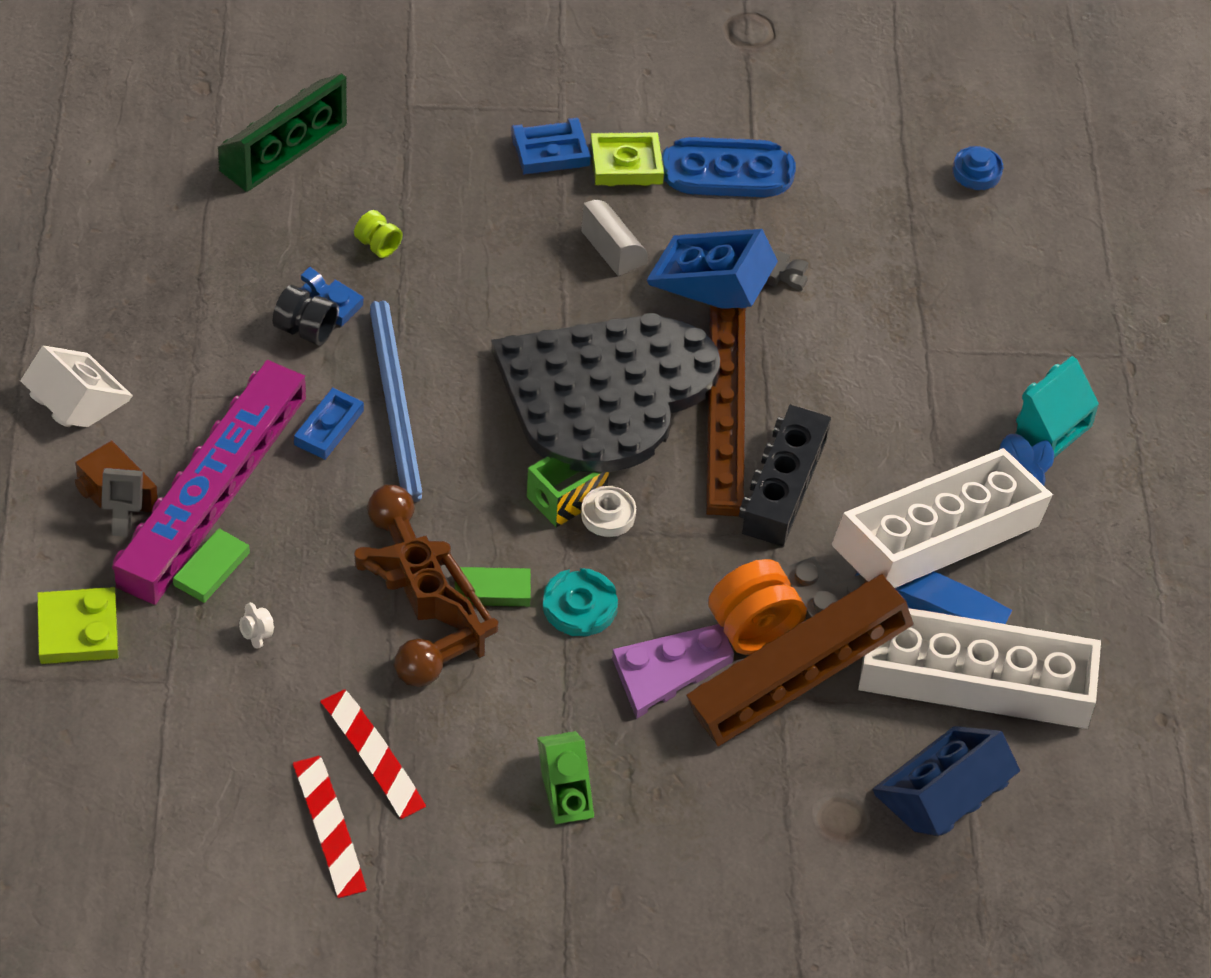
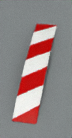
(374, 753)
(330, 826)

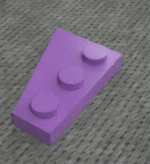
(664, 665)

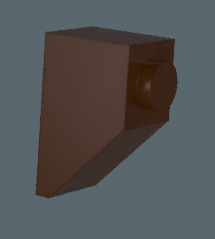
(90, 474)

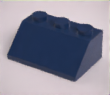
(948, 779)

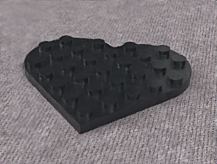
(605, 387)

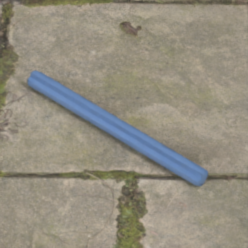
(395, 399)

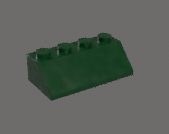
(285, 133)

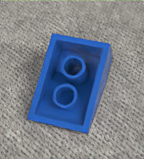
(716, 267)

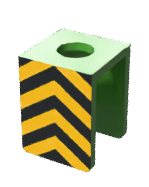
(562, 504)

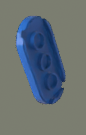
(728, 167)

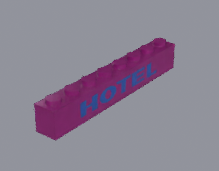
(209, 482)

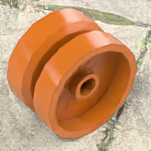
(756, 605)

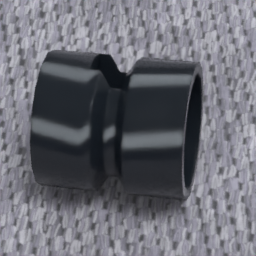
(302, 314)

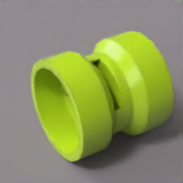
(380, 236)

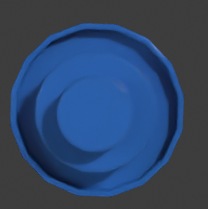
(977, 168)

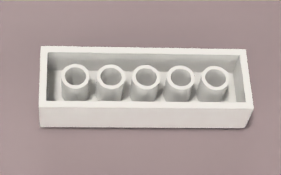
(942, 519)
(988, 668)

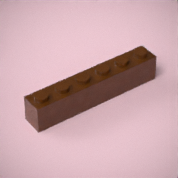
(800, 659)

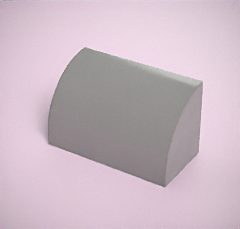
(612, 238)

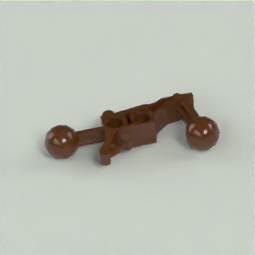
(416, 567)

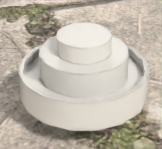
(608, 511)

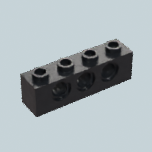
(785, 476)

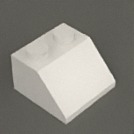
(73, 386)

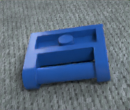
(550, 146)

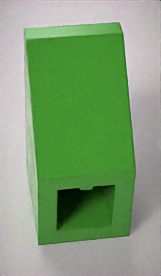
(566, 776)

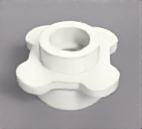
(256, 625)

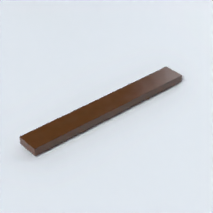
(726, 414)

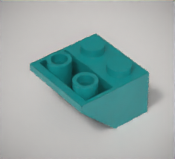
(1058, 407)

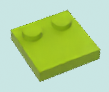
(626, 159)
(77, 625)

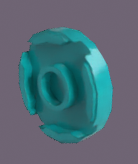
(580, 602)

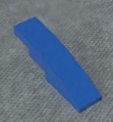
(946, 596)

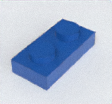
(328, 423)

